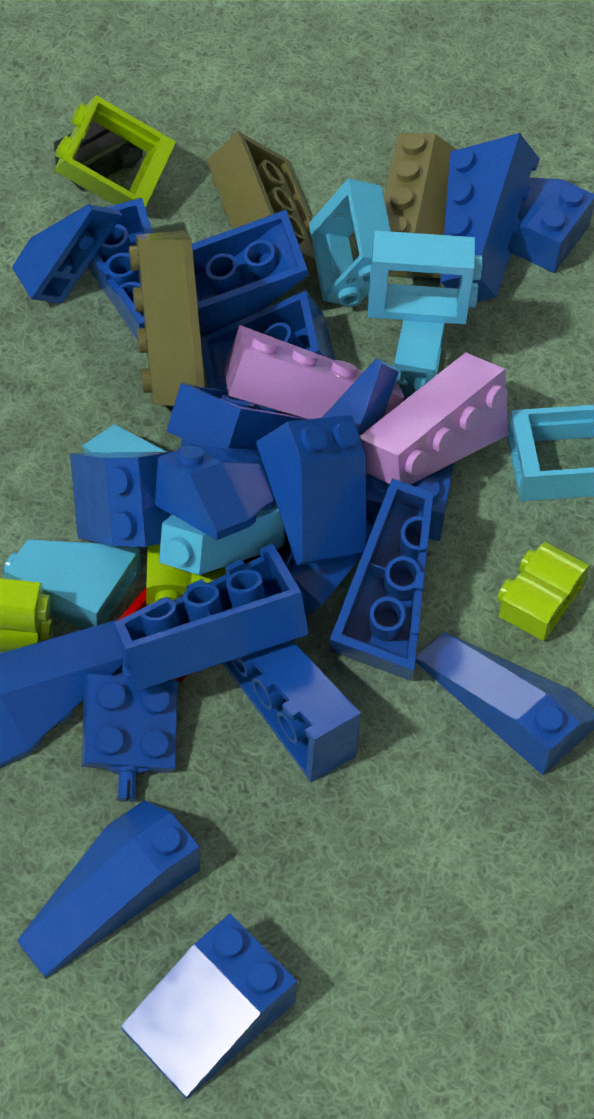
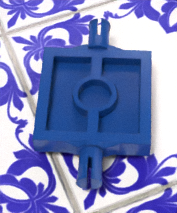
(128, 728)

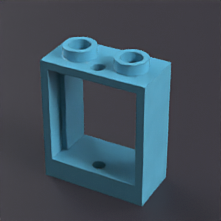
(360, 210)
(428, 255)
(418, 354)
(544, 425)

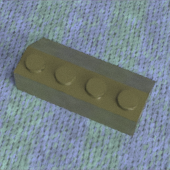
(259, 184)
(418, 188)
(169, 314)

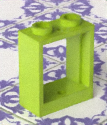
(129, 128)

